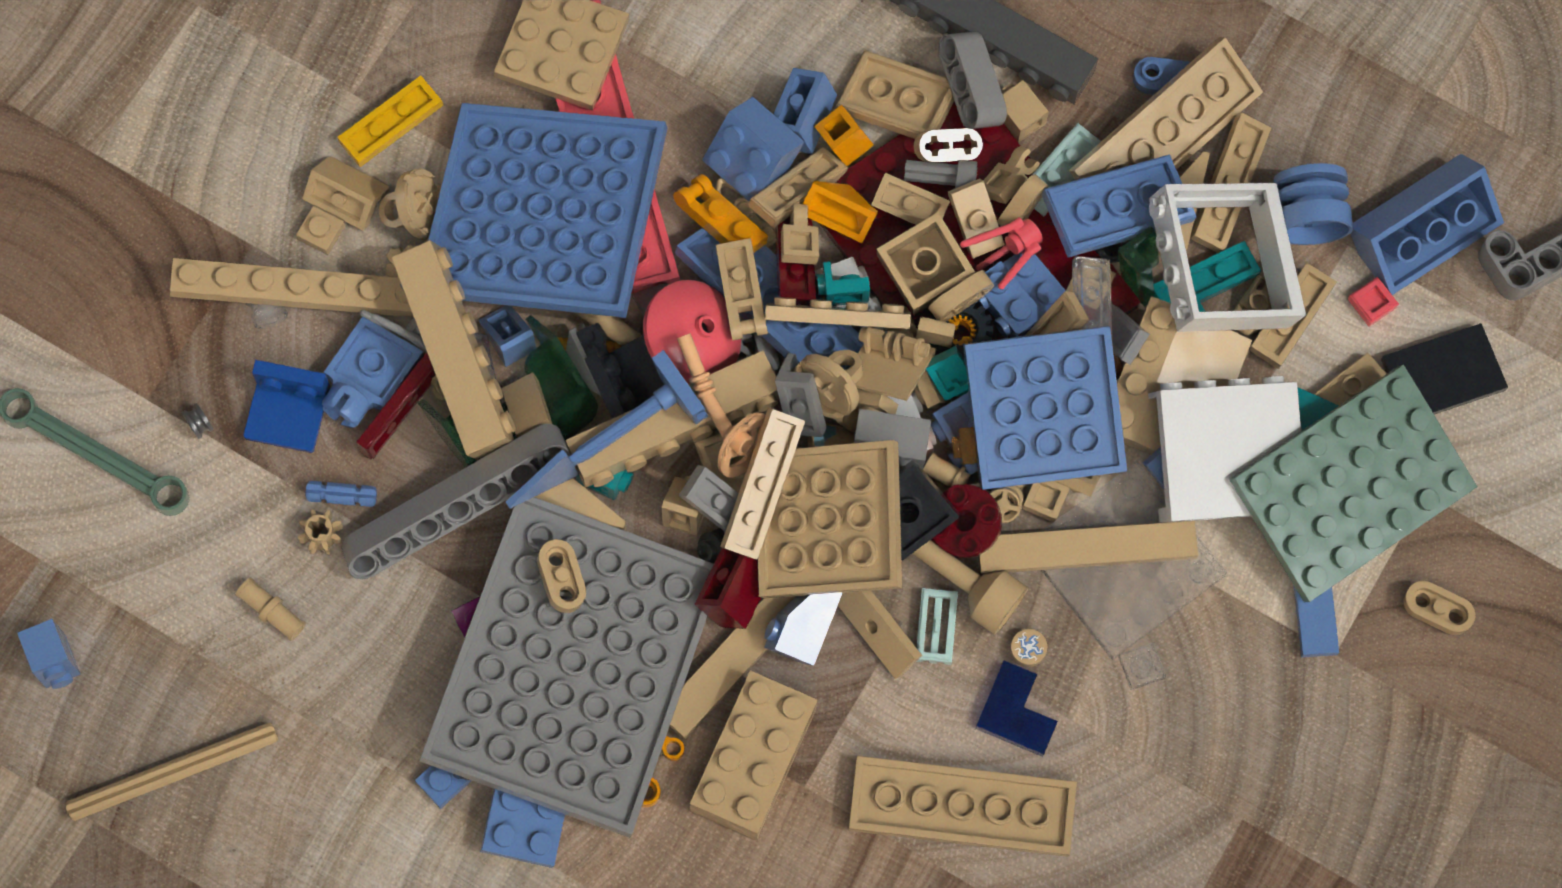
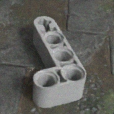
(1520, 264)

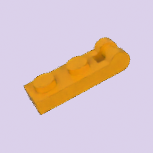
(717, 214)

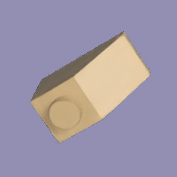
(677, 512)

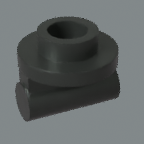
(709, 545)

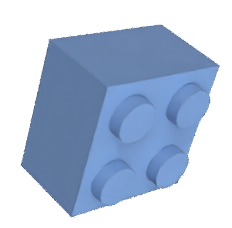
(752, 148)

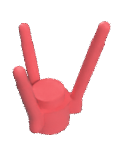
(1022, 238)

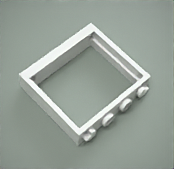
(1272, 245)

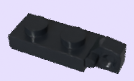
(605, 371)

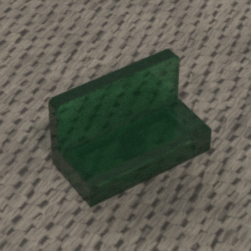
(1136, 264)

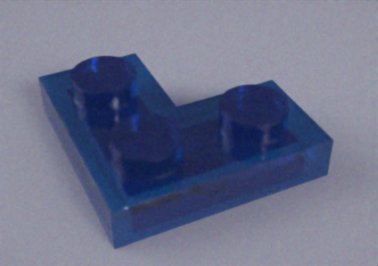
(1008, 718)

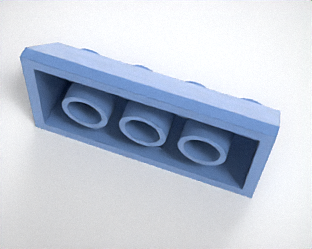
(1427, 223)

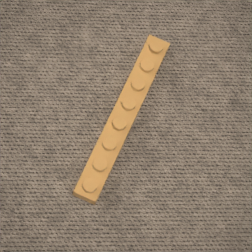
(288, 287)

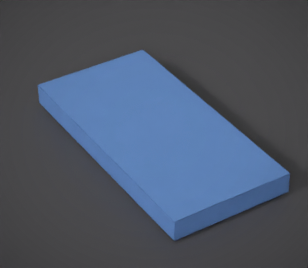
(1110, 205)

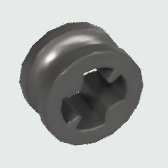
(197, 421)

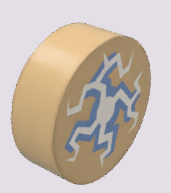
(1028, 648)

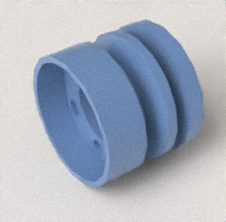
(1314, 203)

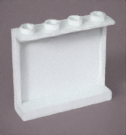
(1215, 435)

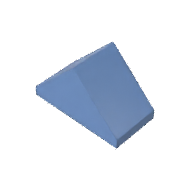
(508, 334)

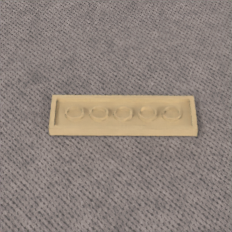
(1179, 115)
(962, 806)

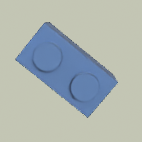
(804, 104)
(49, 654)

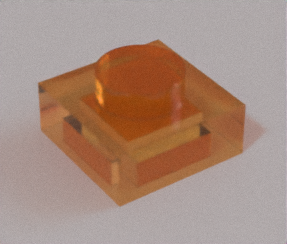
(964, 446)

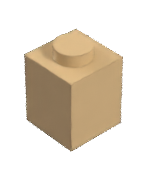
(1024, 110)

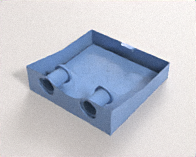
(1045, 407)

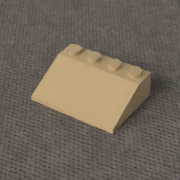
(1172, 358)

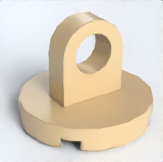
(415, 202)
(834, 384)

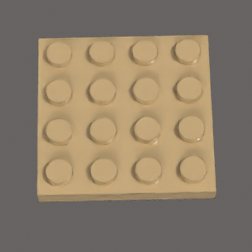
(835, 523)

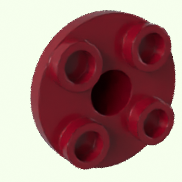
(978, 522)

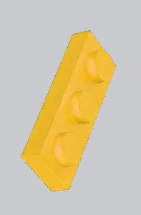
(390, 121)

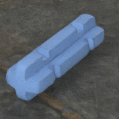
(341, 493)

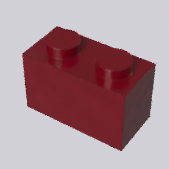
(731, 590)

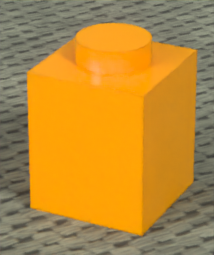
(844, 135)

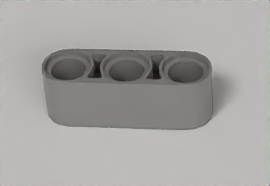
(972, 80)

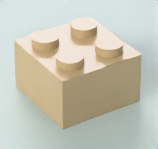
(924, 262)

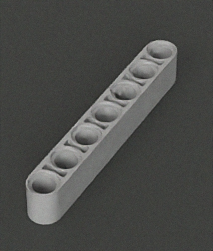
(450, 503)

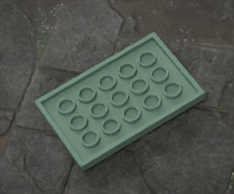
(1353, 483)

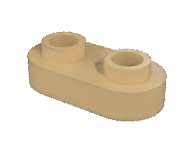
(561, 577)
(1439, 605)

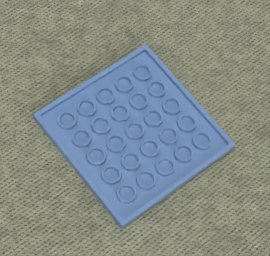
(547, 206)

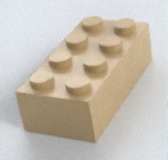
(753, 755)

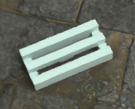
(939, 595)

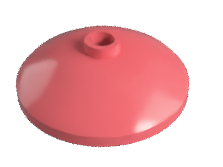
(680, 311)

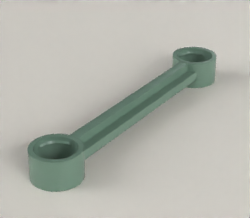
(93, 451)

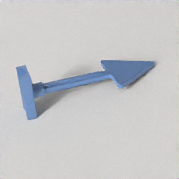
(562, 468)

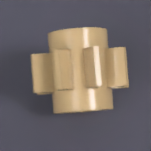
(317, 523)

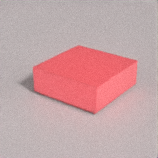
(1373, 301)

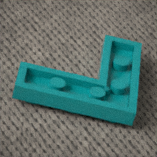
(1217, 274)

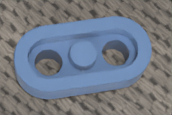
(1165, 69)

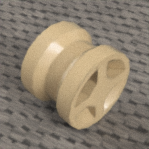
(1009, 510)

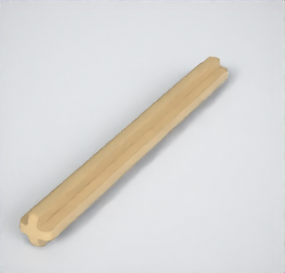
(171, 771)

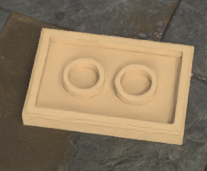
(896, 96)

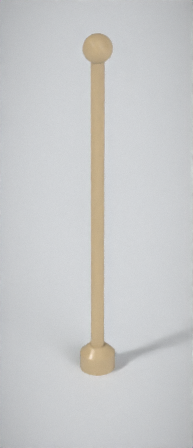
(990, 597)

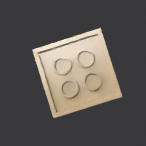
(562, 48)

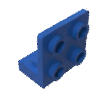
(286, 406)

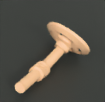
(736, 439)

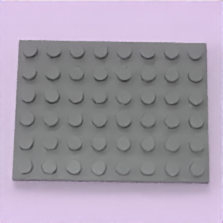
(577, 699)

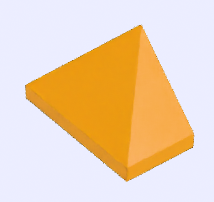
(840, 209)

